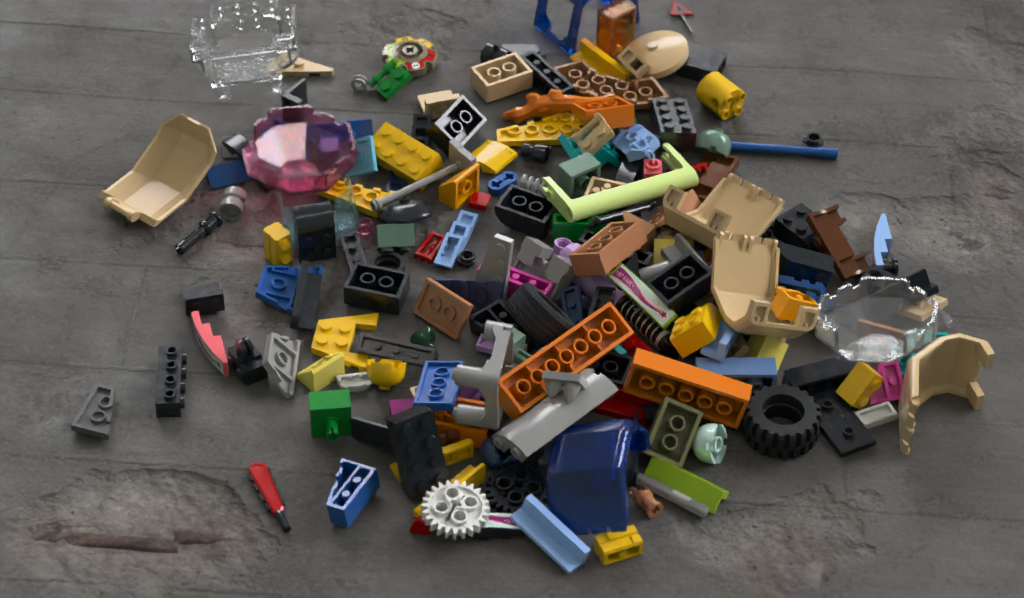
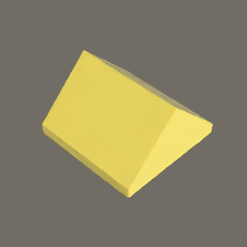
(767, 347)
(322, 372)

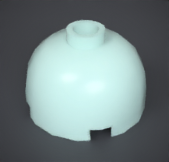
(709, 443)

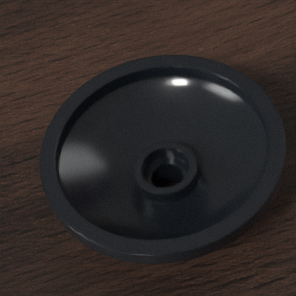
(405, 211)

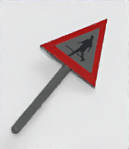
(678, 10)

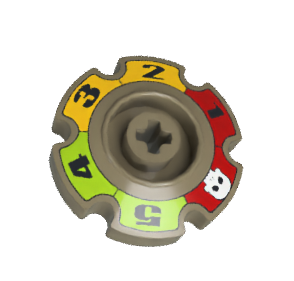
(411, 54)

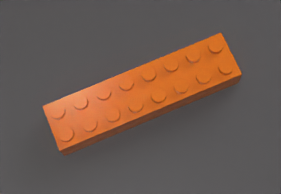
(568, 353)

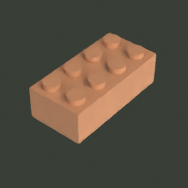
(608, 248)

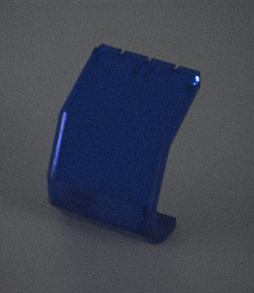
(589, 475)

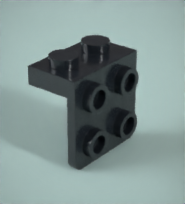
(203, 298)

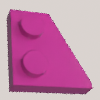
(891, 384)

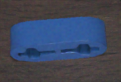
(499, 184)

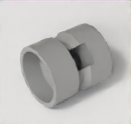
(232, 203)

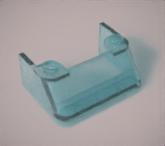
(345, 216)

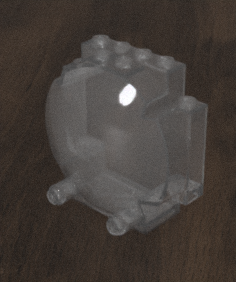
(245, 44)

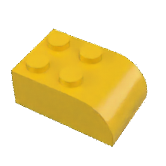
(696, 329)

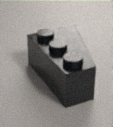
(498, 313)

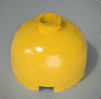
(386, 372)

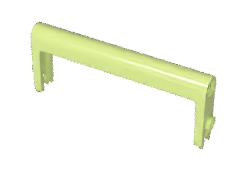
(573, 210)

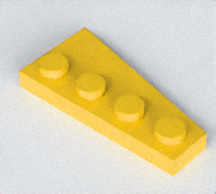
(361, 195)

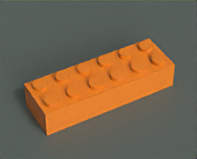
(715, 395)

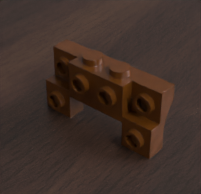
(717, 169)
(832, 242)

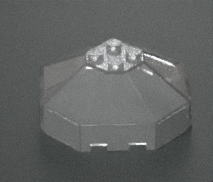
(877, 320)

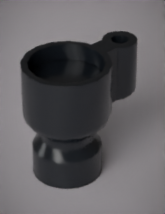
(538, 152)

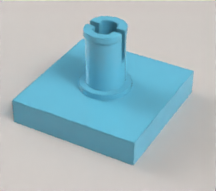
(365, 158)

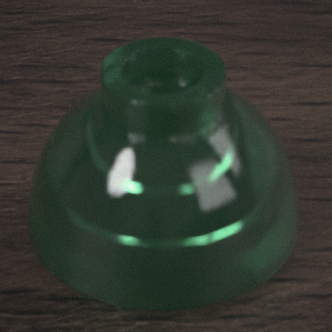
(424, 337)

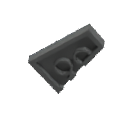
(96, 412)

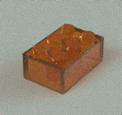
(615, 26)

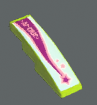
(642, 296)

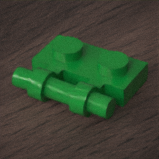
(393, 83)

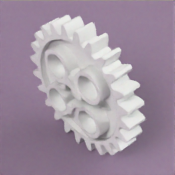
(463, 514)

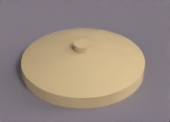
(662, 50)

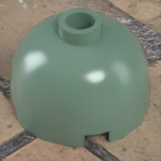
(714, 142)

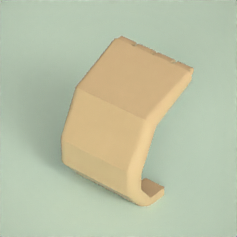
(726, 209)
(744, 283)
(942, 367)

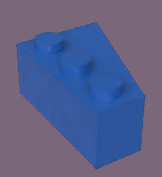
(351, 492)

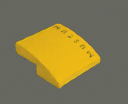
(493, 156)

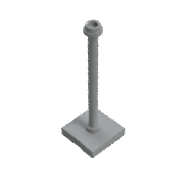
(458, 161)

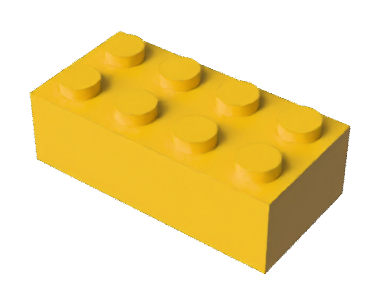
(405, 155)

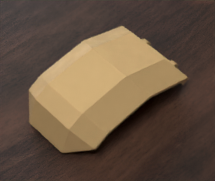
(164, 173)

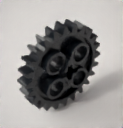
(511, 485)

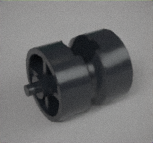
(492, 52)

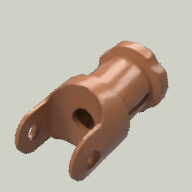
(645, 499)

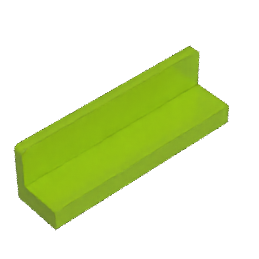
(686, 483)

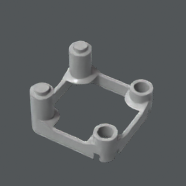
(486, 378)

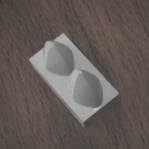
(570, 381)

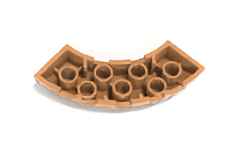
(590, 84)

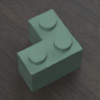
(395, 235)

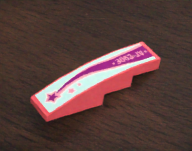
(210, 344)

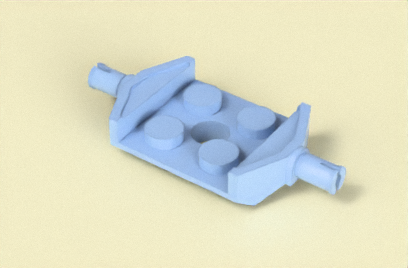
(636, 142)

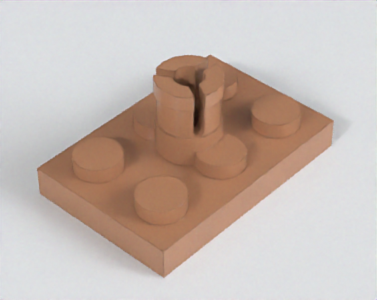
(443, 308)

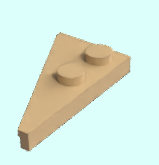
(302, 68)

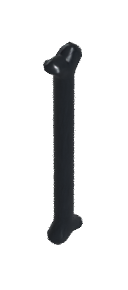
(618, 215)

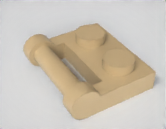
(596, 138)

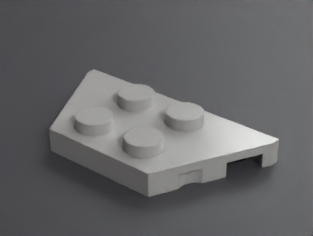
(281, 361)

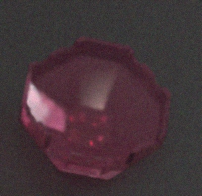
(300, 150)

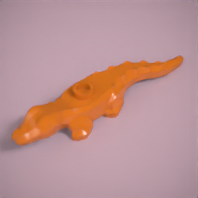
(545, 105)

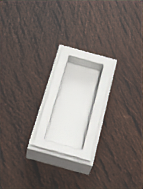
(877, 415)

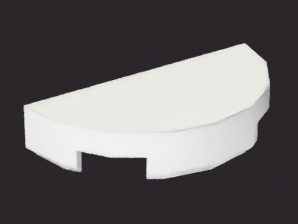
(354, 382)

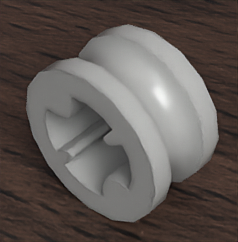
(357, 87)

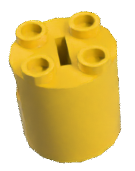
(720, 95)

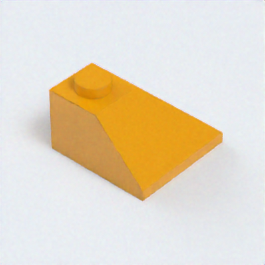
(460, 187)

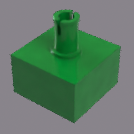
(330, 414)

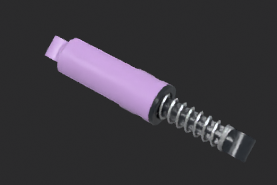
(625, 306)

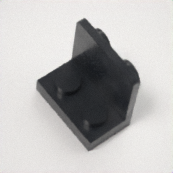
(295, 95)

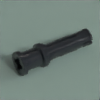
(204, 229)

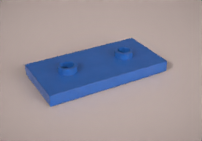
(436, 387)

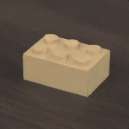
(501, 77)

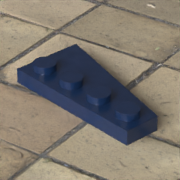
(474, 291)

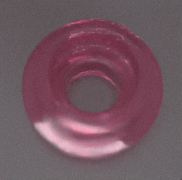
(366, 226)

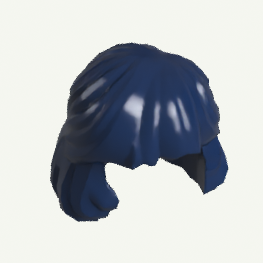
(493, 456)

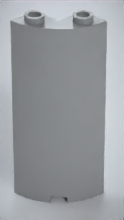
(552, 417)

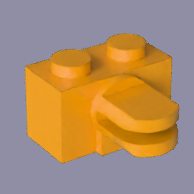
(787, 303)

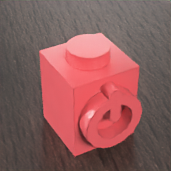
(652, 167)

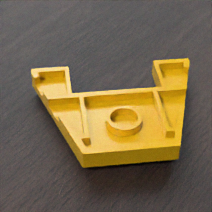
(337, 336)

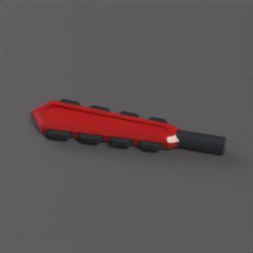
(265, 484)

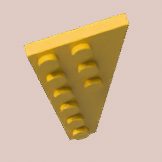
(542, 132)

